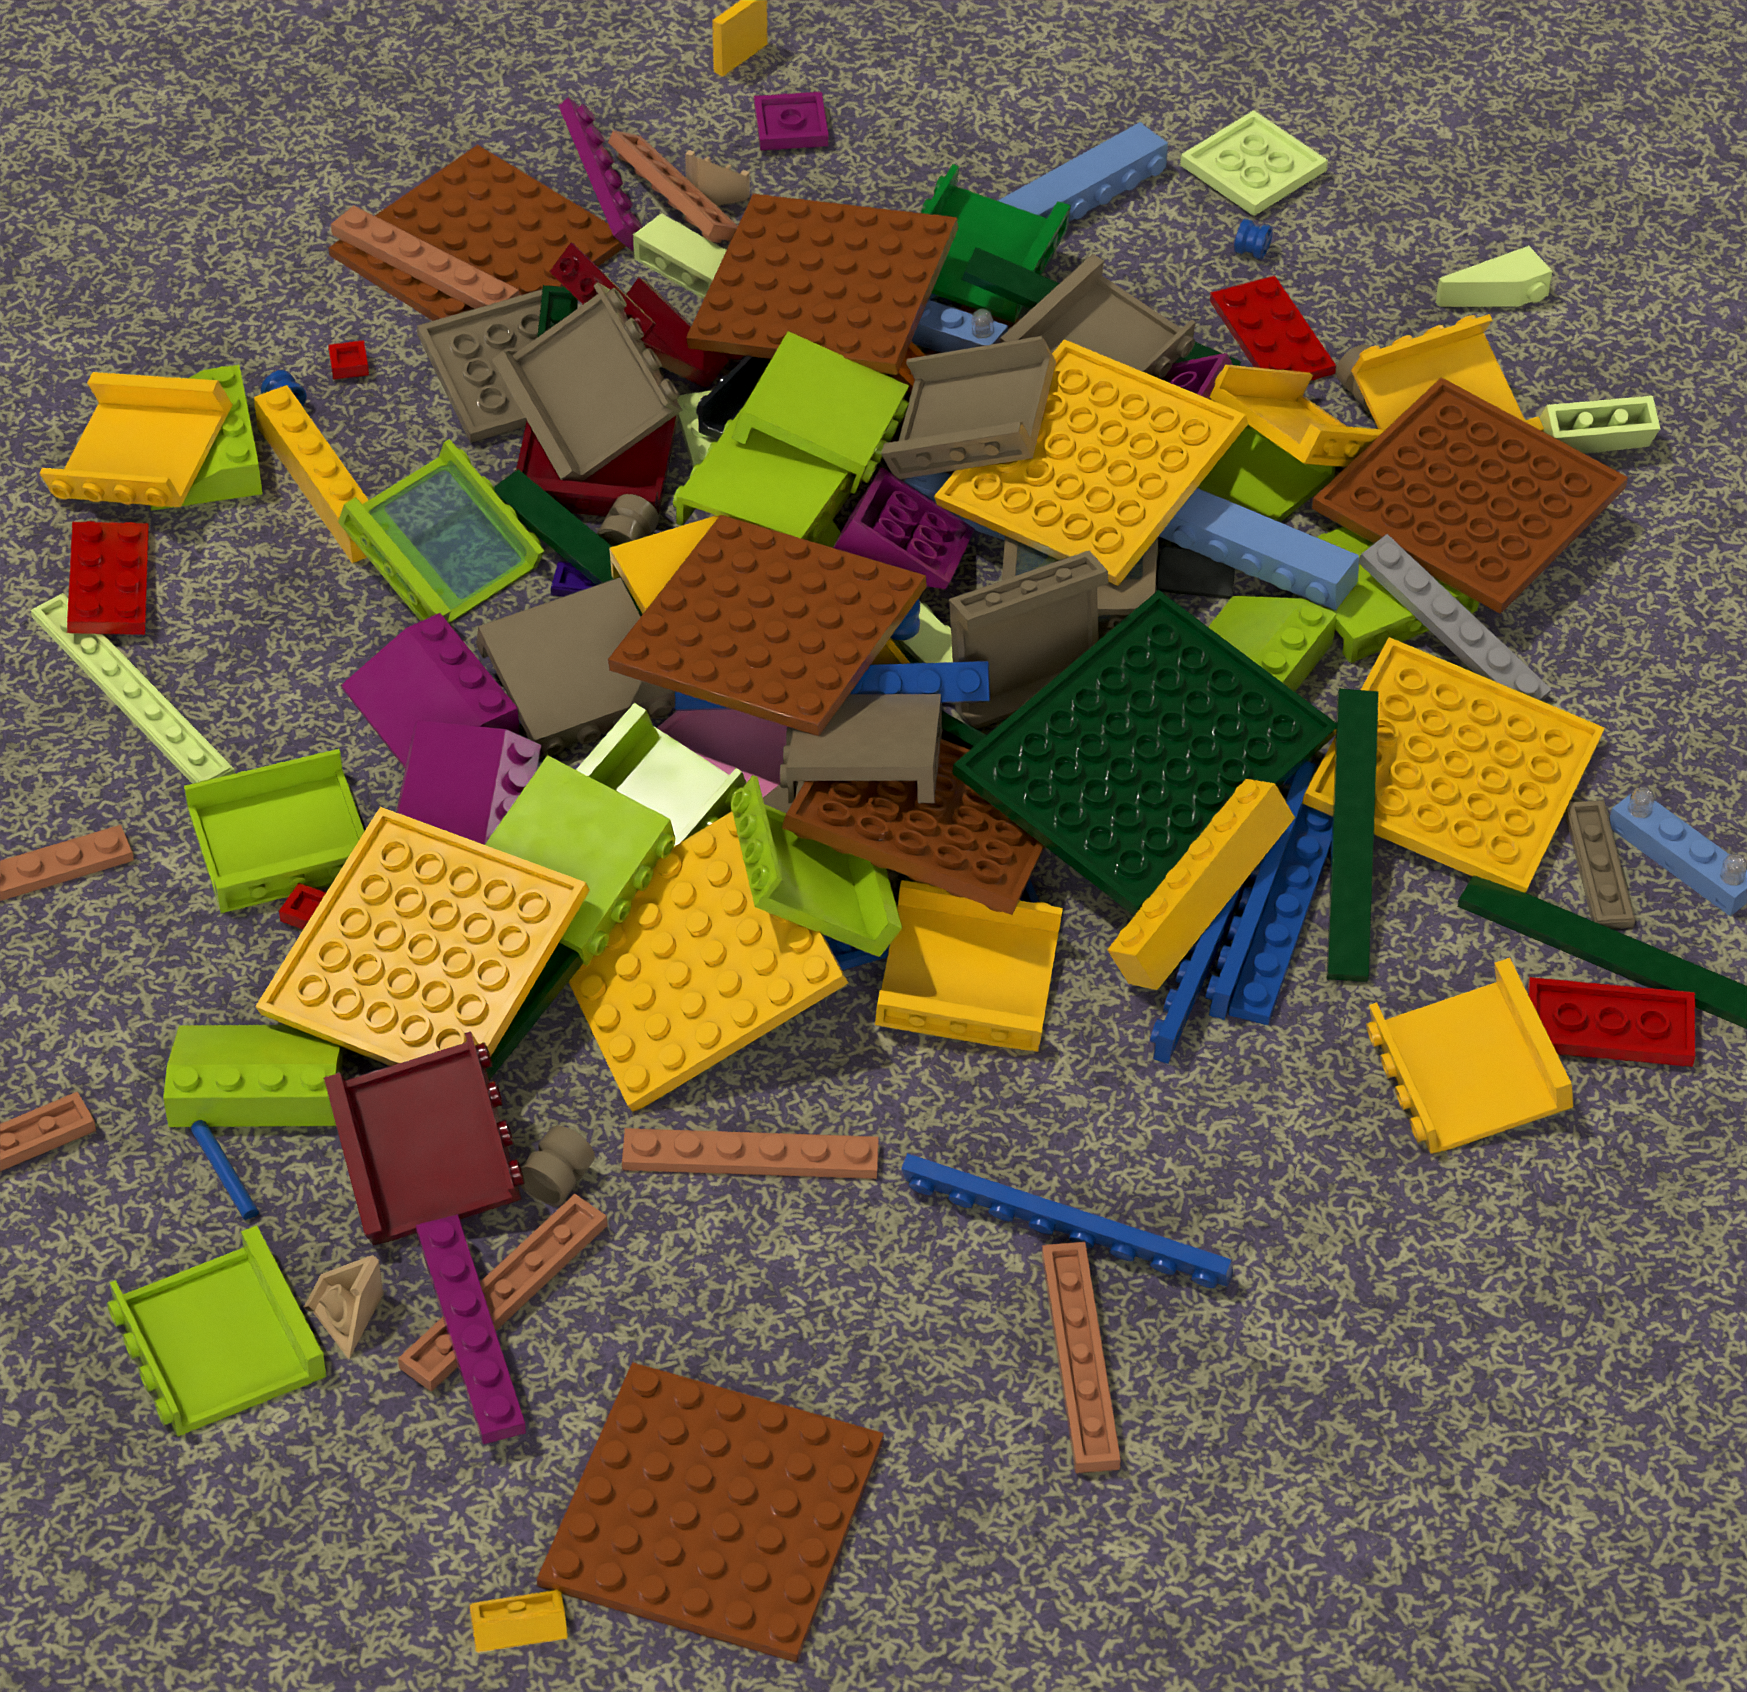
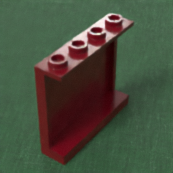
(661, 323)
(636, 471)
(425, 1141)

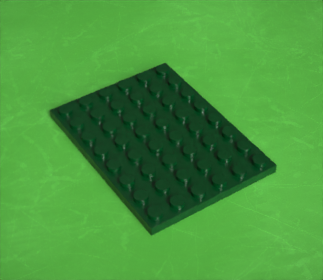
(1142, 748)

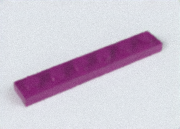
(600, 172)
(470, 1329)

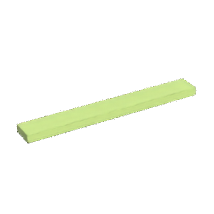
(134, 695)

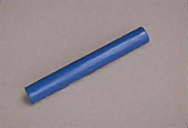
(224, 1170)

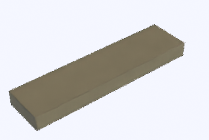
(1599, 864)

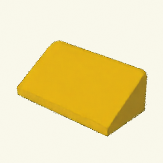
(518, 1620)

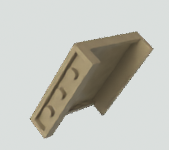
(1105, 320)
(589, 386)
(973, 408)
(1026, 631)
(559, 668)
(870, 741)

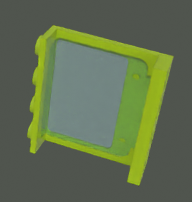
(443, 537)

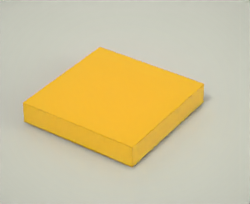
(739, 34)

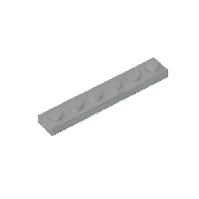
(1448, 618)

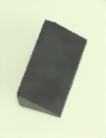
(1194, 574)

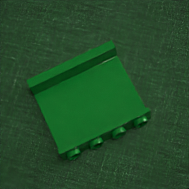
(997, 229)

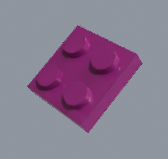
(791, 121)

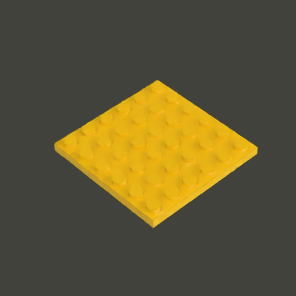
(1106, 467)
(1466, 766)
(421, 943)
(697, 970)

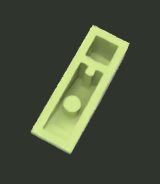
(1499, 282)

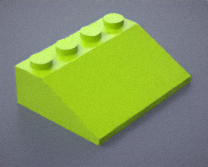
(232, 462)
(1278, 634)
(249, 1076)

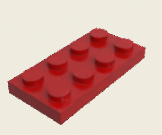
(1271, 328)
(108, 578)
(1616, 1021)

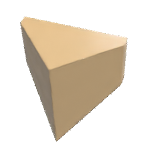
(716, 182)
(346, 1300)

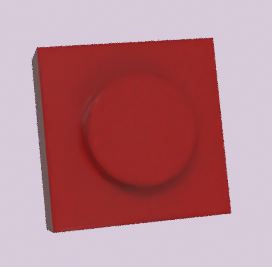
(348, 359)
(300, 905)

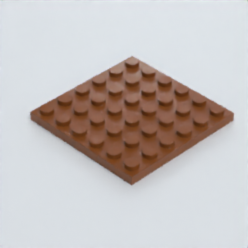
(488, 219)
(826, 274)
(1471, 493)
(768, 624)
(949, 843)
(712, 1511)

